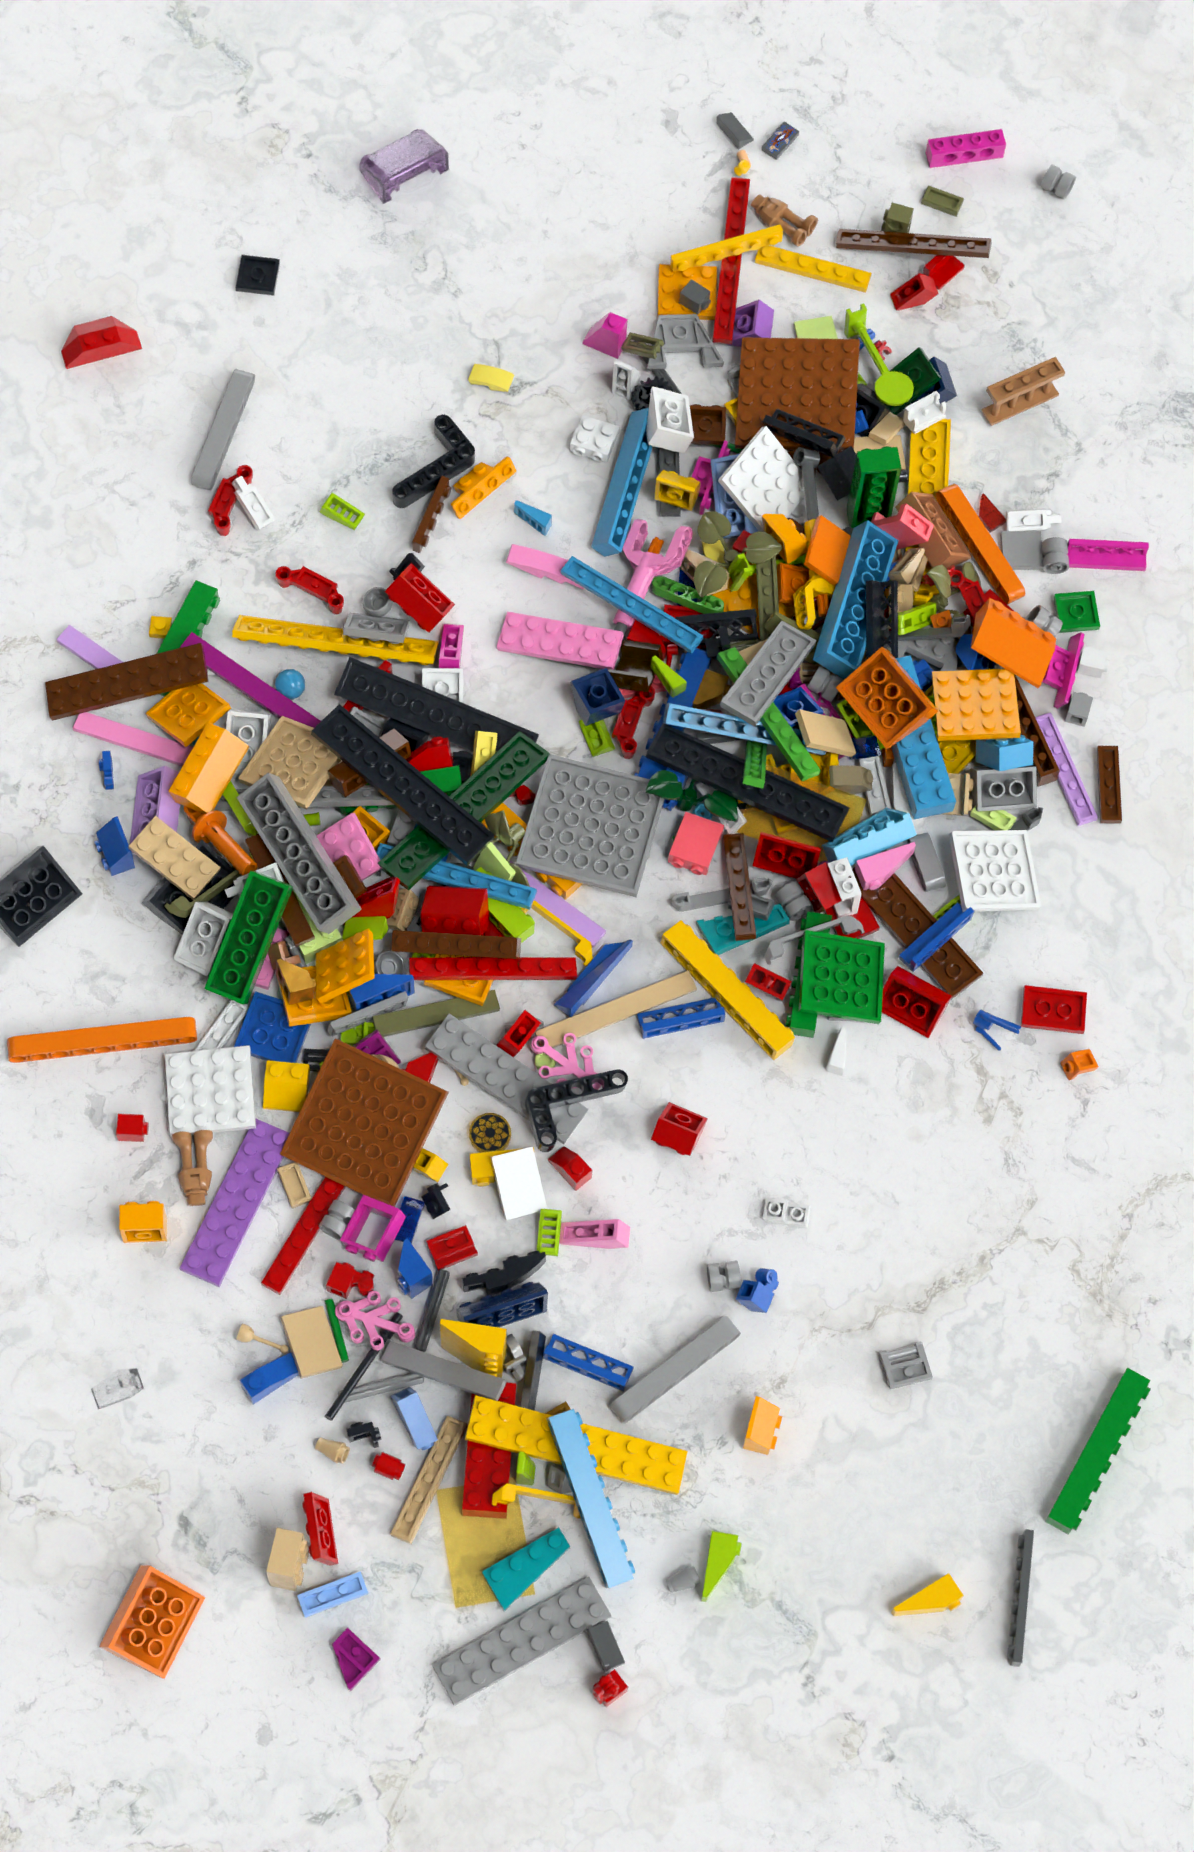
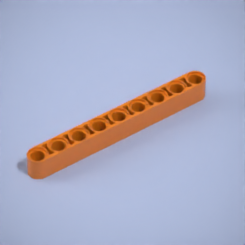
(101, 1039)

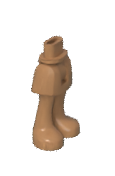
(774, 210)
(194, 1181)

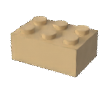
(286, 1559)

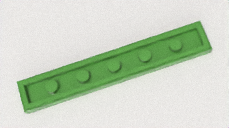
(755, 764)

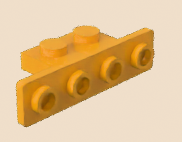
(479, 484)

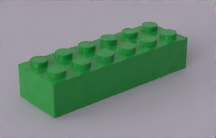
(873, 484)
(248, 937)

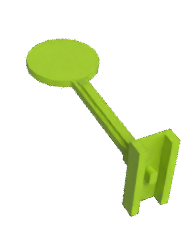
(891, 387)
(741, 569)

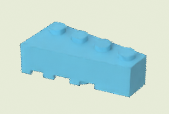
(871, 836)

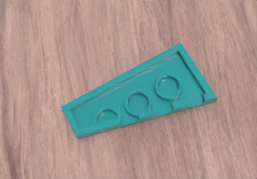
(720, 930)
(523, 1568)

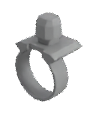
(517, 1357)

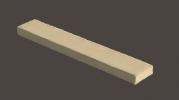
(429, 1480)

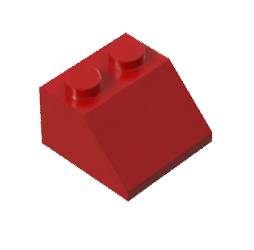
(819, 888)
(679, 1129)

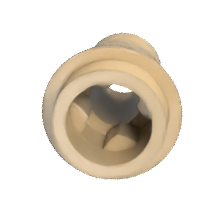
(333, 1450)

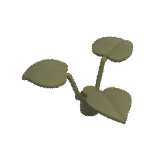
(714, 527)
(942, 580)
(509, 836)

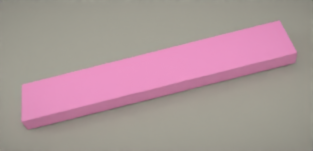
(132, 738)

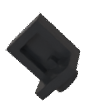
(410, 558)
(464, 761)
(435, 1201)
(360, 1431)

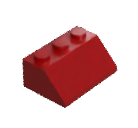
(419, 598)
(785, 856)
(455, 910)
(913, 1001)

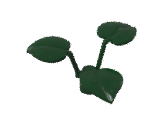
(666, 786)

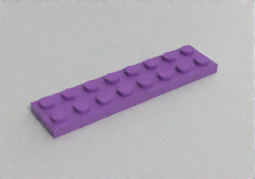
(235, 1204)

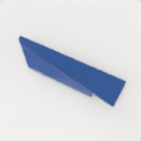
(592, 976)

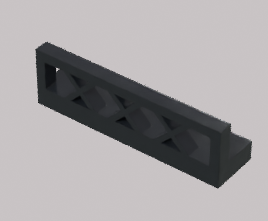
(804, 437)
(875, 618)
(721, 619)

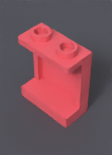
(906, 526)
(695, 843)

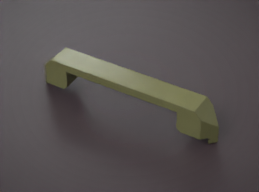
(183, 908)

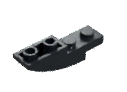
(514, 1272)

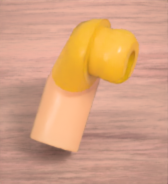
(744, 164)

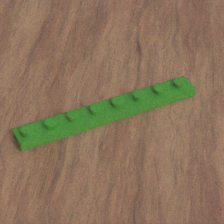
(774, 722)

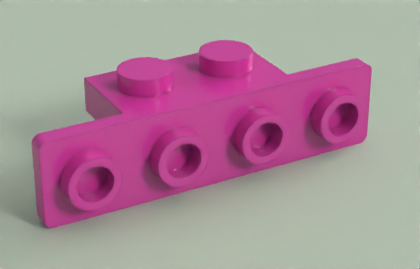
(703, 474)
(1062, 669)

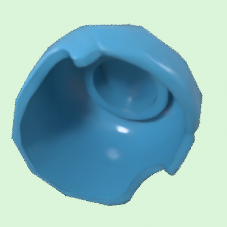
(290, 683)

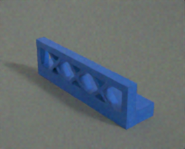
(936, 936)
(681, 1022)
(586, 1367)

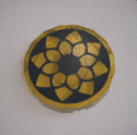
(490, 1133)

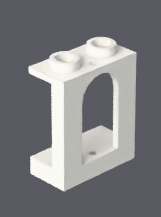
(846, 887)

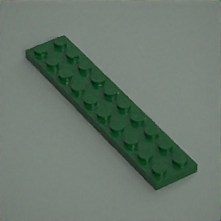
(478, 796)

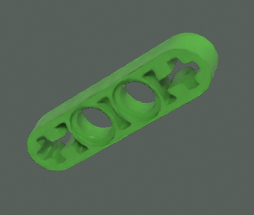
(666, 587)

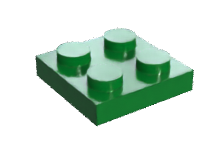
(1077, 611)

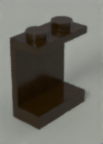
(634, 668)

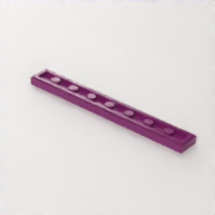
(251, 684)

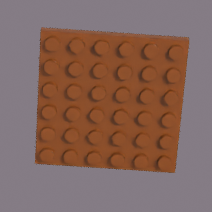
(801, 378)
(364, 1123)

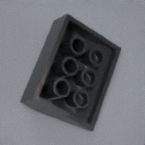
(166, 892)
(33, 895)

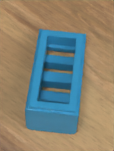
(536, 518)

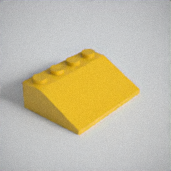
(475, 1345)

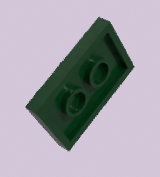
(920, 371)

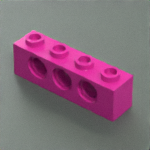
(965, 148)

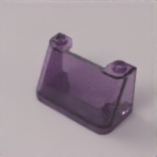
(402, 162)

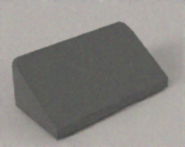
(734, 129)

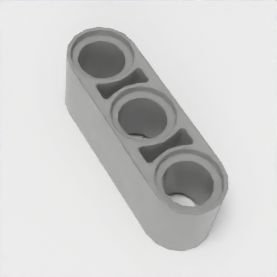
(927, 863)

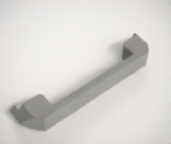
(685, 902)
(848, 925)

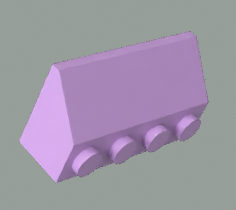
(154, 800)

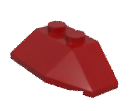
(99, 341)
(379, 899)

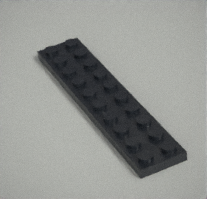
(421, 706)
(725, 773)
(403, 784)

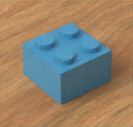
(1005, 753)

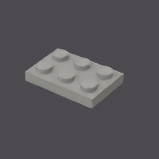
(376, 628)

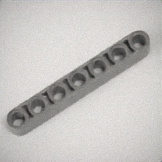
(223, 429)
(675, 1369)

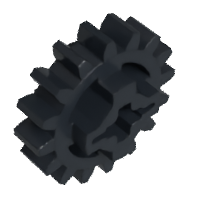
(643, 391)

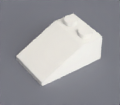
(669, 420)
(251, 729)
(203, 937)

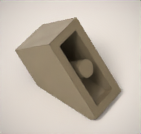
(851, 779)

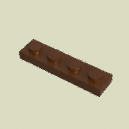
(429, 519)
(1109, 784)

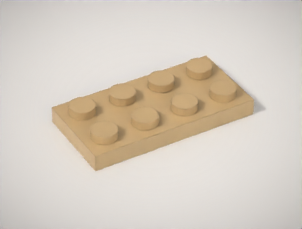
(174, 858)

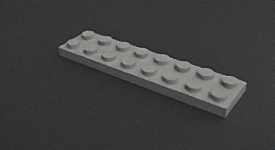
(498, 1073)
(521, 1641)

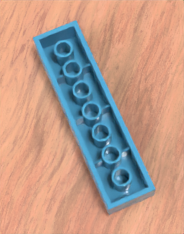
(844, 628)
(923, 766)

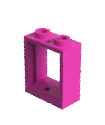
(358, 1220)

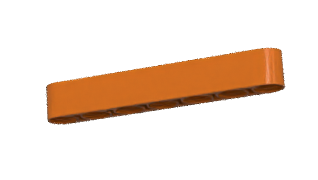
(980, 543)

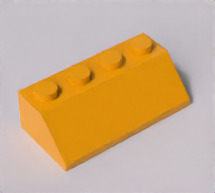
(208, 769)

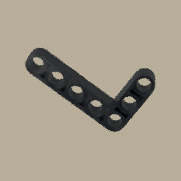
(439, 466)
(567, 1098)

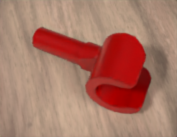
(672, 649)

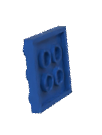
(269, 1032)

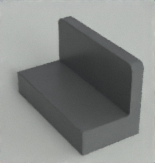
(605, 1646)

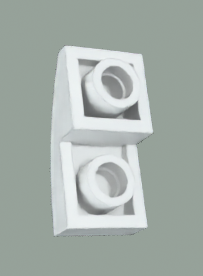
(786, 1213)

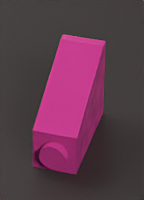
(608, 335)

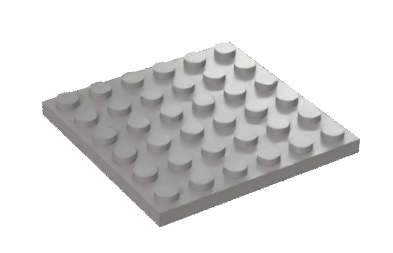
(590, 826)

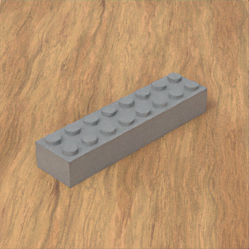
(299, 853)

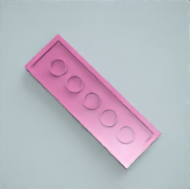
(560, 641)

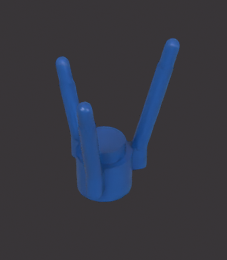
(985, 1021)

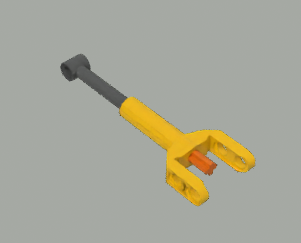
(816, 585)

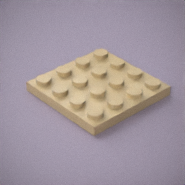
(295, 758)

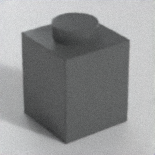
(695, 297)

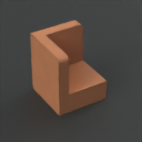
(280, 951)

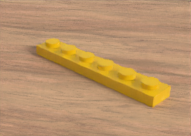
(726, 248)
(813, 268)

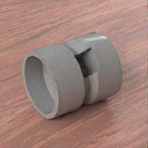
(1057, 181)
(1055, 554)
(1041, 618)
(825, 684)
(792, 897)
(337, 1220)
(723, 1276)

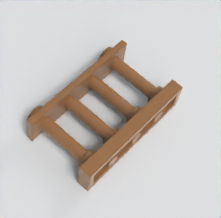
(1023, 391)

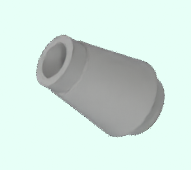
(683, 1580)

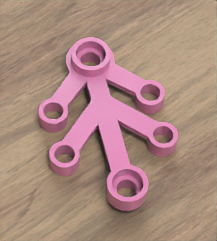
(569, 1065)
(372, 1319)

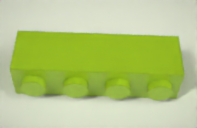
(509, 918)

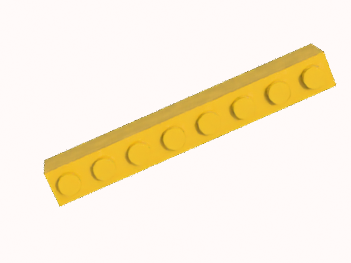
(727, 989)

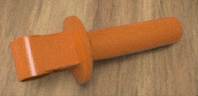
(211, 829)

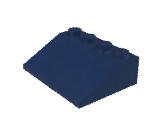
(507, 1307)

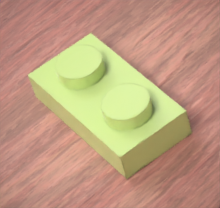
(996, 819)

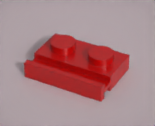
(452, 1248)

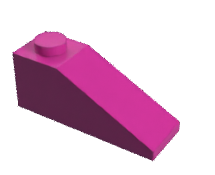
(451, 646)

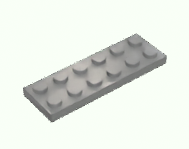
(768, 673)

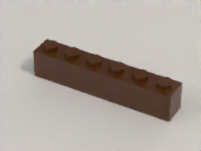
(1046, 766)
(456, 944)

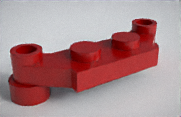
(226, 498)
(313, 584)
(970, 591)
(628, 721)

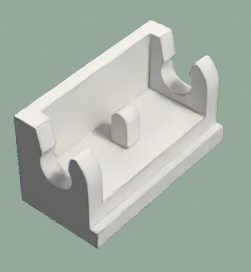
(924, 412)

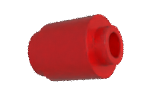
(388, 1466)

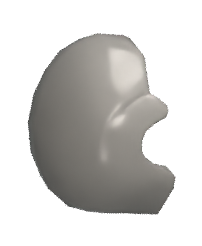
(377, 602)
(389, 963)

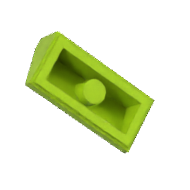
(597, 737)
(375, 924)

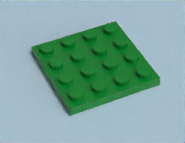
(841, 977)

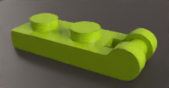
(915, 618)

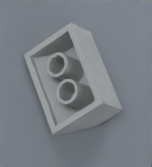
(1004, 789)

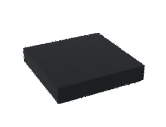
(257, 275)

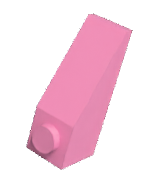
(877, 869)
(597, 1234)

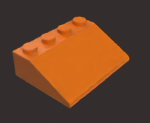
(1012, 642)
(886, 698)
(152, 1621)

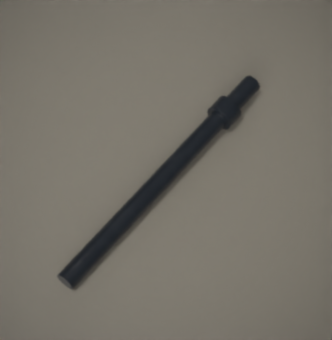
(385, 1334)

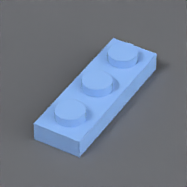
(332, 1594)

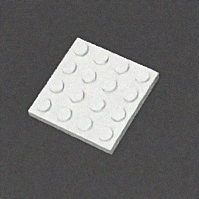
(764, 479)
(994, 870)
(210, 1090)

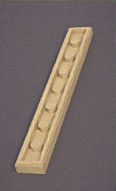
(618, 1009)

